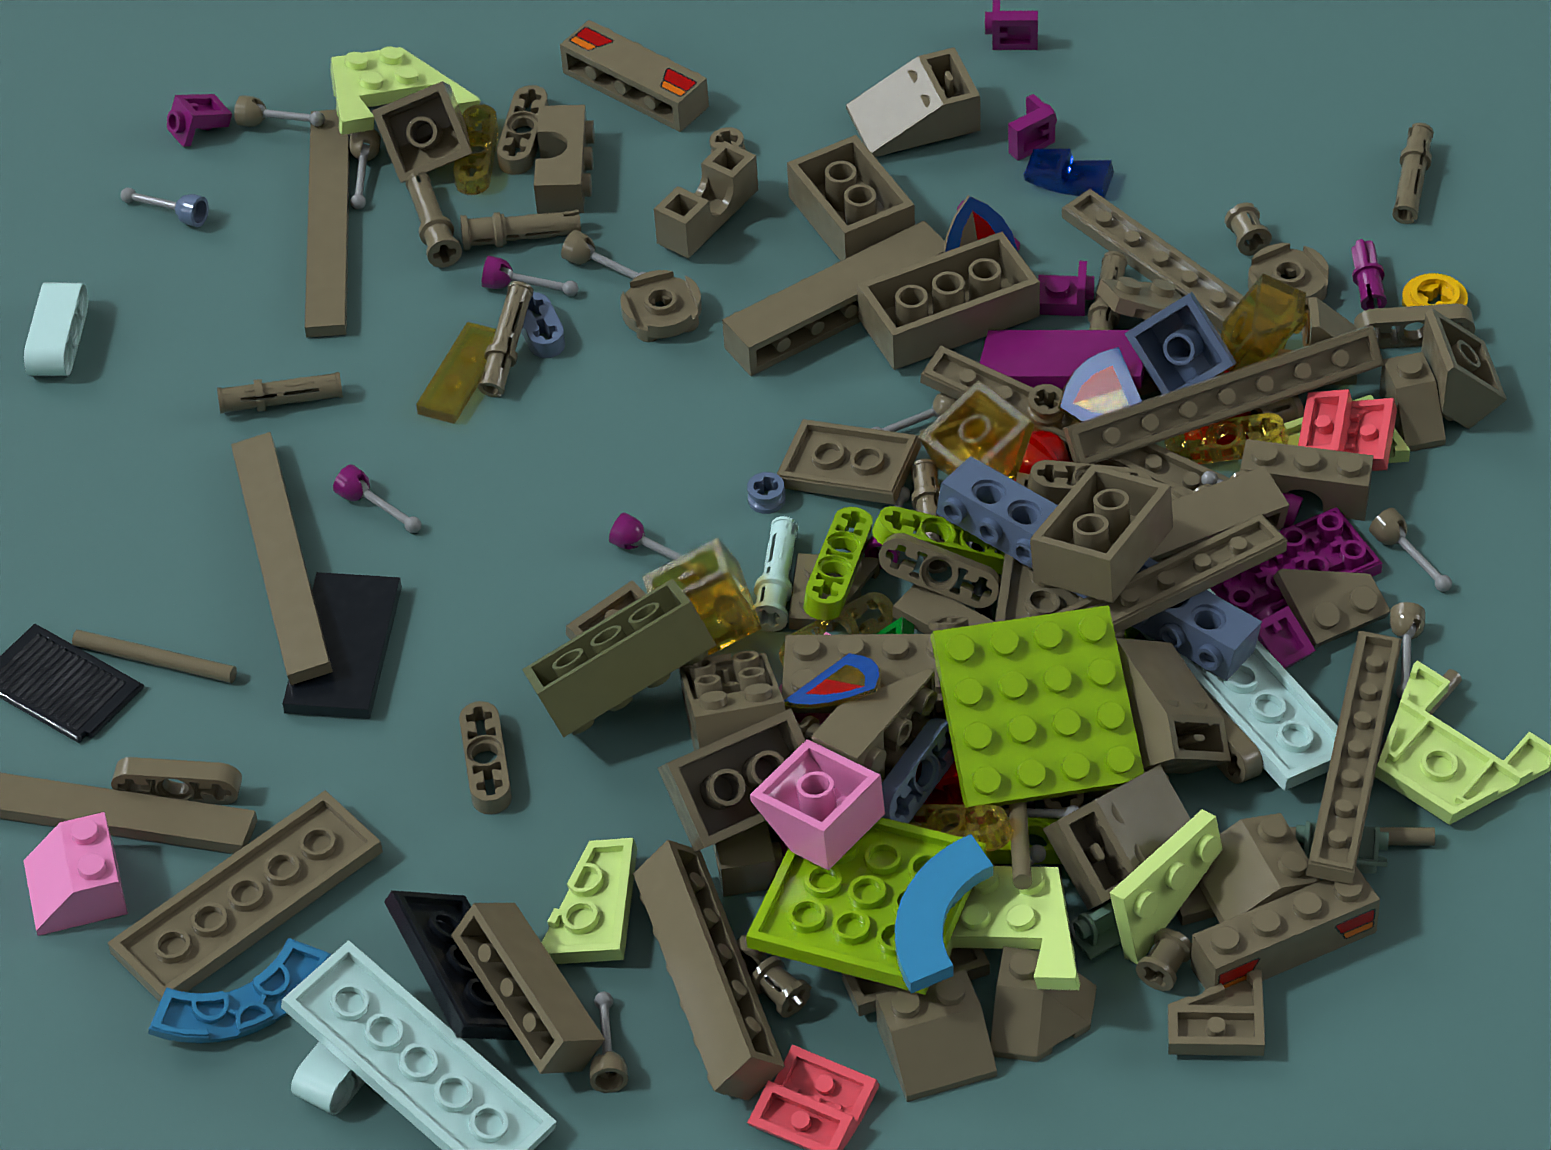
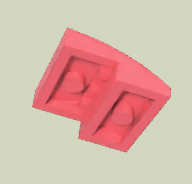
(1350, 426)
(813, 1102)

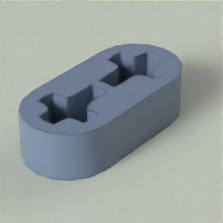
(546, 323)

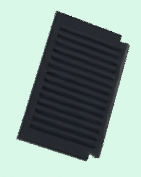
(63, 684)

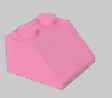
(820, 803)
(74, 876)

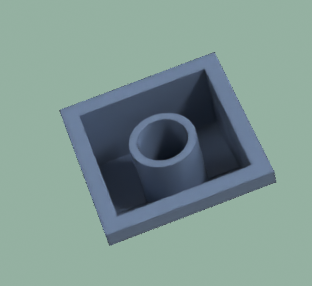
(1180, 345)

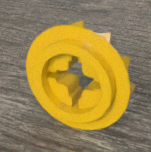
(1428, 286)

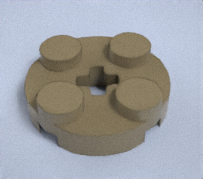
(1306, 265)
(654, 322)

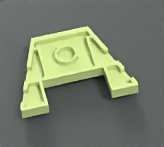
(379, 79)
(1442, 766)
(1027, 918)

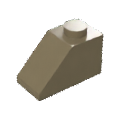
(1416, 398)

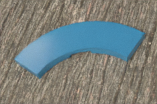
(926, 906)
(238, 1012)

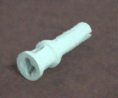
(773, 587)

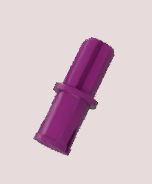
(1368, 275)

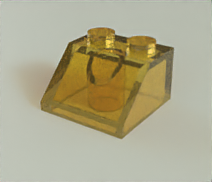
(1263, 321)
(979, 427)

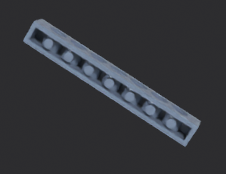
(1009, 514)

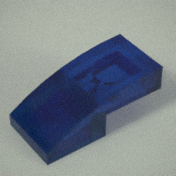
(1062, 174)

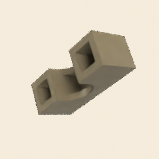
(564, 158)
(690, 219)
(1333, 475)

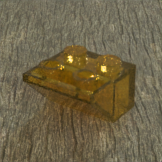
(716, 589)

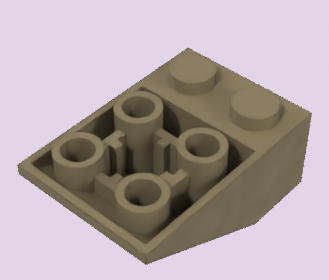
(918, 105)
(729, 695)
(1171, 710)
(882, 724)
(1116, 833)

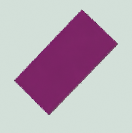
(1053, 355)
(1314, 544)

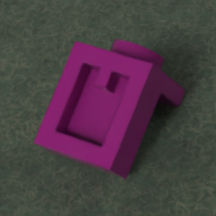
(1012, 28)
(194, 112)
(1032, 130)
(1066, 293)
(1284, 637)

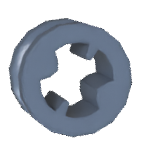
(766, 482)

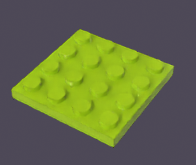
(1037, 707)
(849, 913)

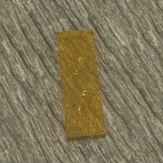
(457, 375)

